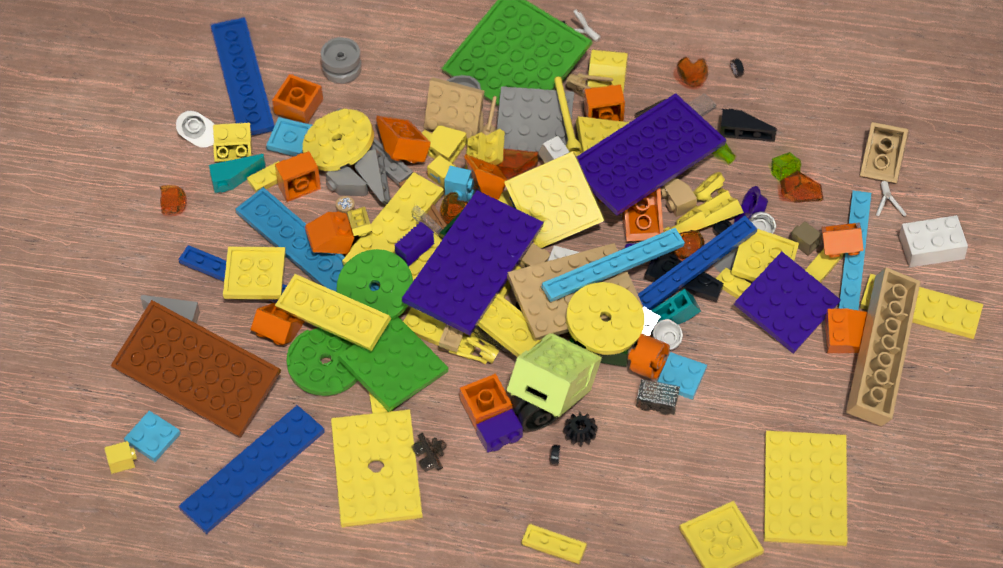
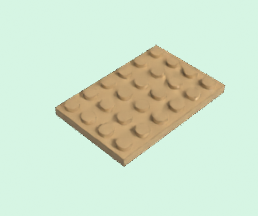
(547, 316)

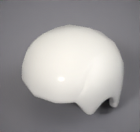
(763, 221)
(668, 332)

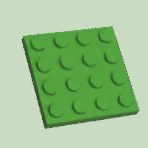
(396, 365)

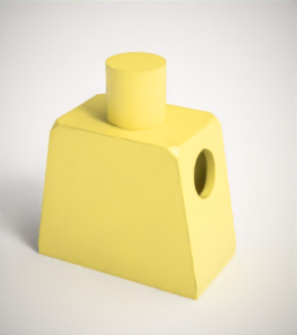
(446, 143)

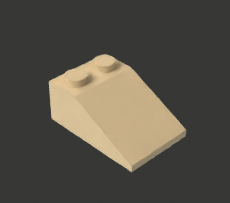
(884, 152)

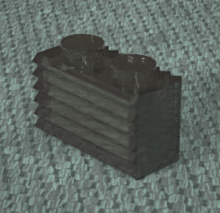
(658, 397)

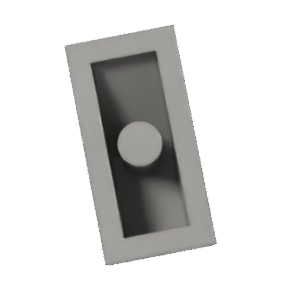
(346, 182)

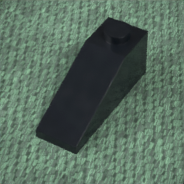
(742, 125)

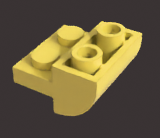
(232, 141)
(487, 147)

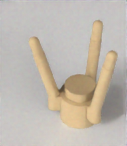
(577, 82)
(488, 128)

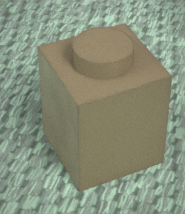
(807, 237)

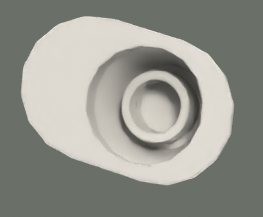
(195, 128)

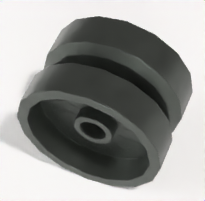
(531, 416)

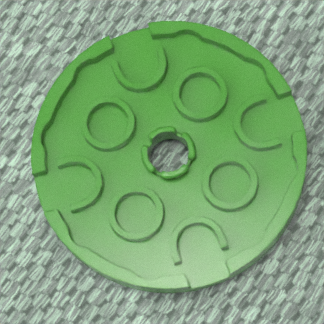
(381, 268)
(306, 366)

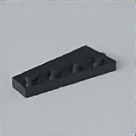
(702, 285)

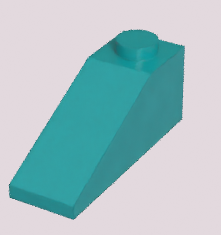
(232, 173)
(678, 308)

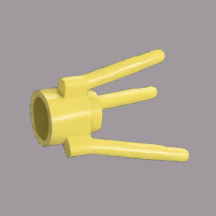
(487, 352)

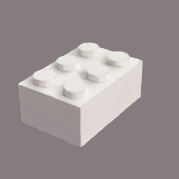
(933, 241)

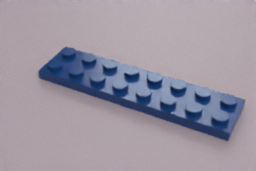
(242, 75)
(251, 469)

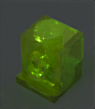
(785, 165)

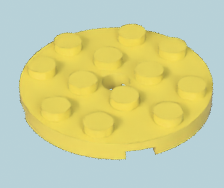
(355, 135)
(602, 336)

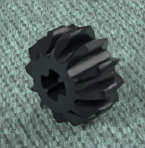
(580, 429)

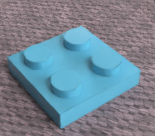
(288, 137)
(683, 373)
(152, 436)

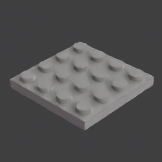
(531, 117)

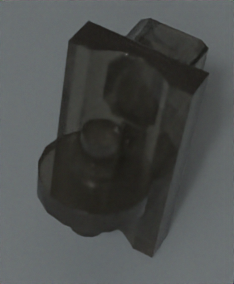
(431, 460)

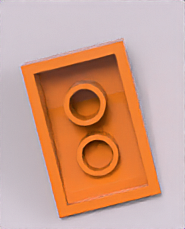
(402, 139)
(644, 218)
(844, 330)

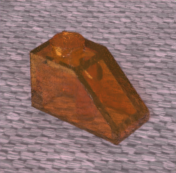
(517, 162)
(801, 188)

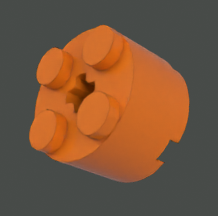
(648, 356)

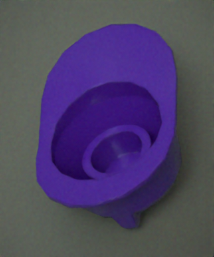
(752, 203)

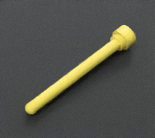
(572, 143)

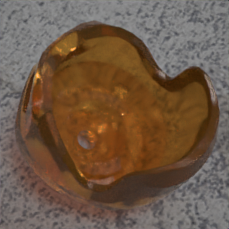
(692, 73)
(173, 199)
(451, 207)
(694, 240)

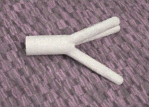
(587, 29)
(887, 195)

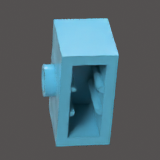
(459, 181)

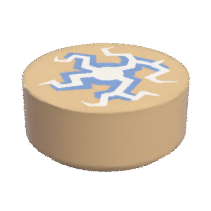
(345, 204)

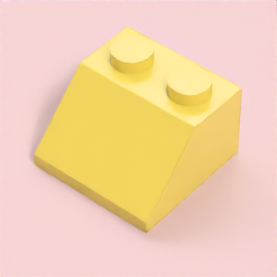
(608, 65)

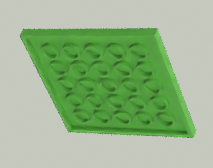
(518, 49)

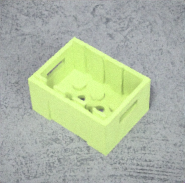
(557, 370)

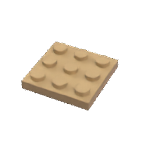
(453, 107)

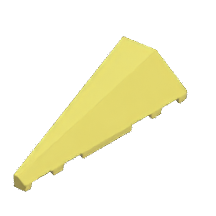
(708, 213)

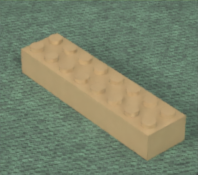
(883, 347)

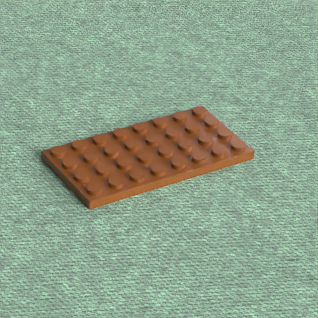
(196, 368)

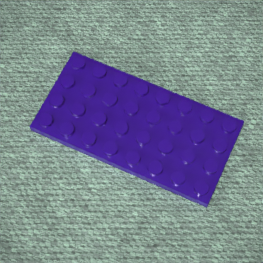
(648, 153)
(472, 262)

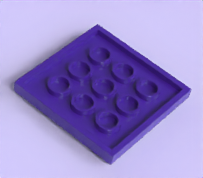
(787, 302)

